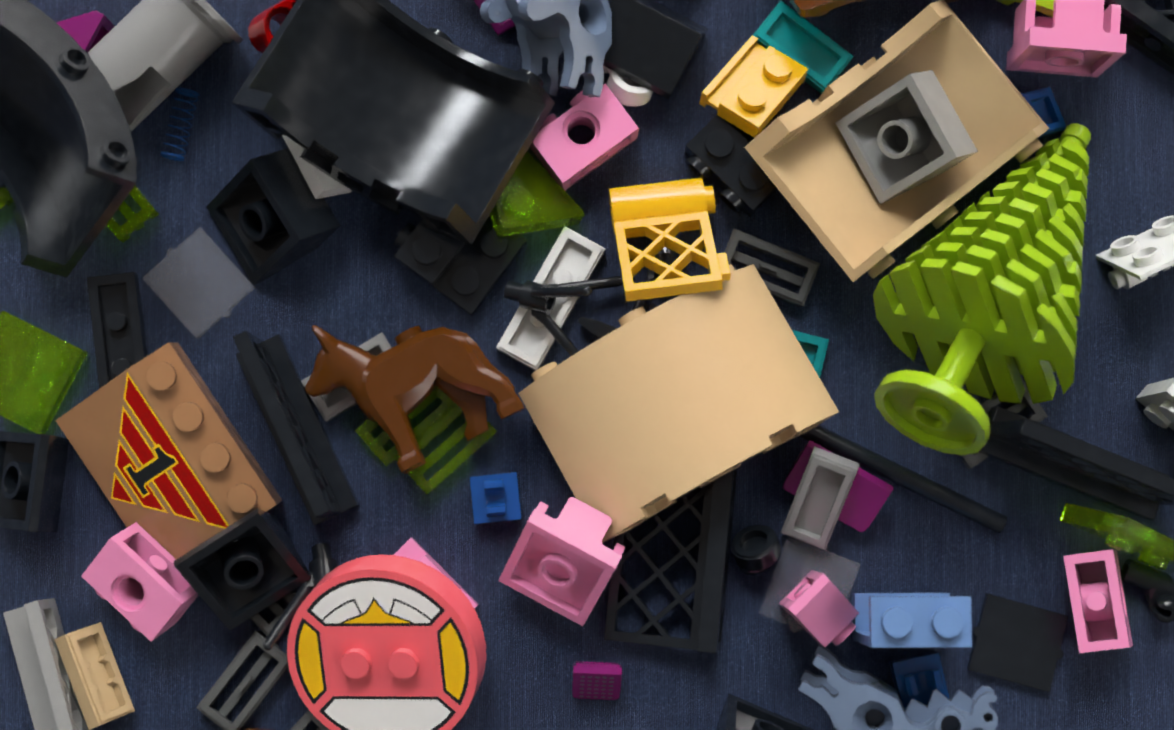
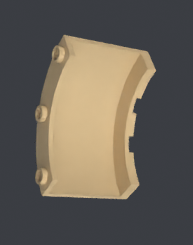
(822, 179)
(676, 399)

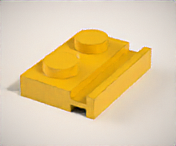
(753, 86)

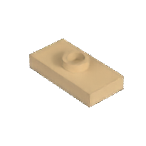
(94, 675)

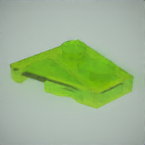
(533, 202)
(34, 372)
(1122, 534)

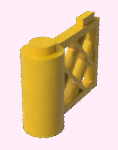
(660, 214)

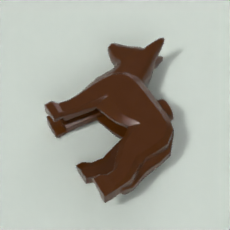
(402, 377)

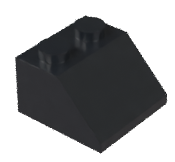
(271, 215)

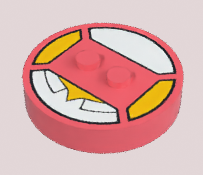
(386, 647)

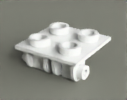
(1141, 255)

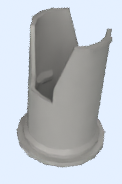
(157, 51)

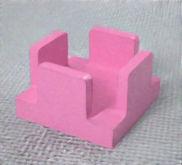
(1075, 42)
(563, 559)

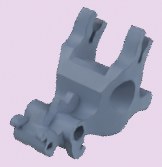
(553, 26)
(867, 703)

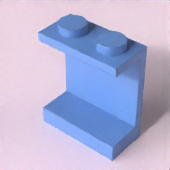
(912, 620)

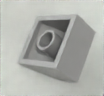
(906, 135)

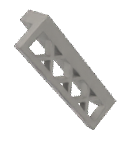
(41, 667)

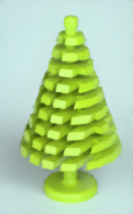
(990, 302)

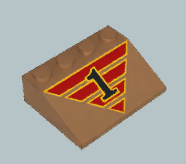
(167, 452)

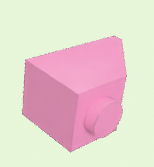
(821, 609)

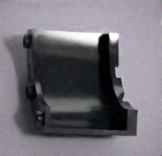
(396, 110)
(60, 140)

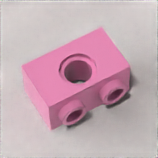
(571, 161)
(140, 581)
(1098, 601)

